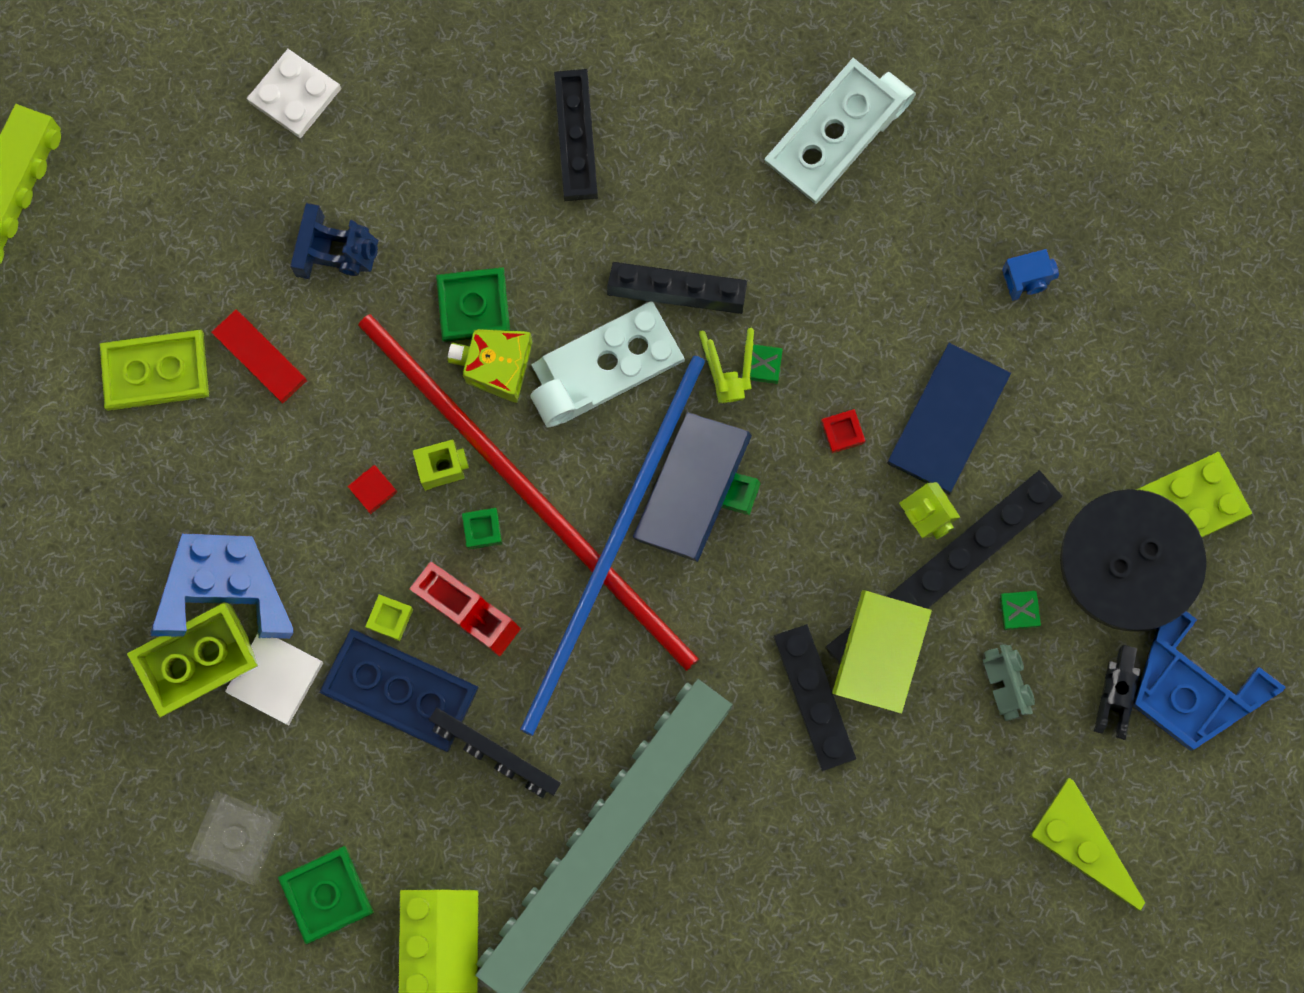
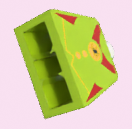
(494, 361)

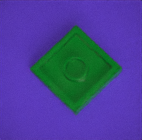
(472, 303)
(325, 895)

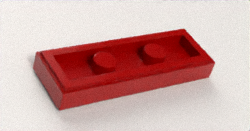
(259, 356)

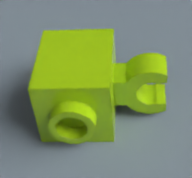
(930, 511)

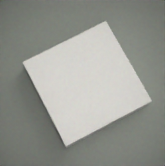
(278, 681)

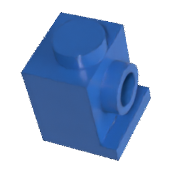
(1029, 273)

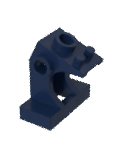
(315, 244)

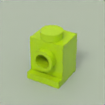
(428, 459)

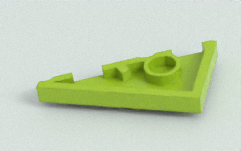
(1077, 838)

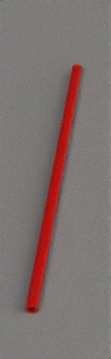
(526, 490)

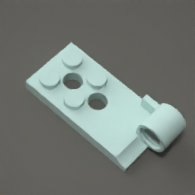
(857, 103)
(577, 384)

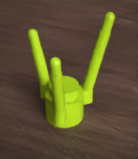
(728, 385)

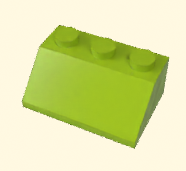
(193, 665)
(438, 941)

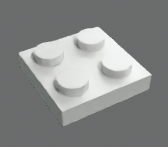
(294, 93)

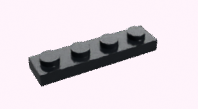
(576, 135)
(677, 287)
(814, 697)
(507, 762)

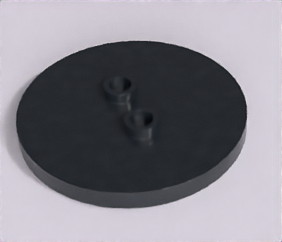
(1133, 560)

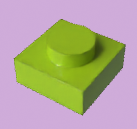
(389, 617)

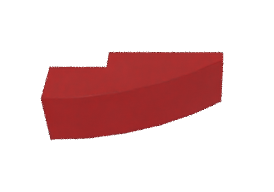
(465, 608)

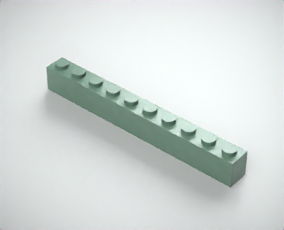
(604, 840)

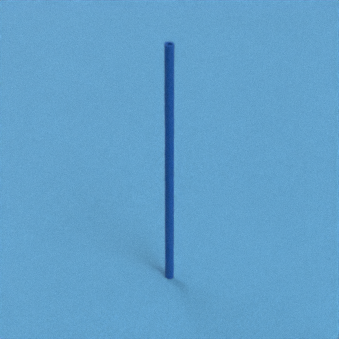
(612, 546)

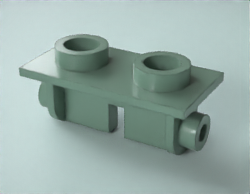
(1015, 694)

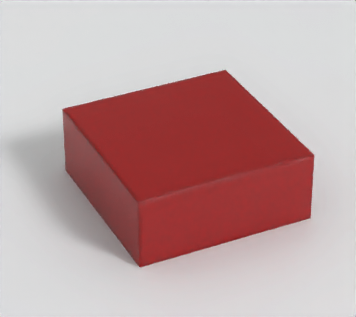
(843, 431)
(372, 489)

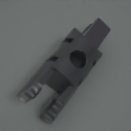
(1124, 675)

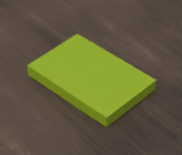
(154, 370)
(881, 651)

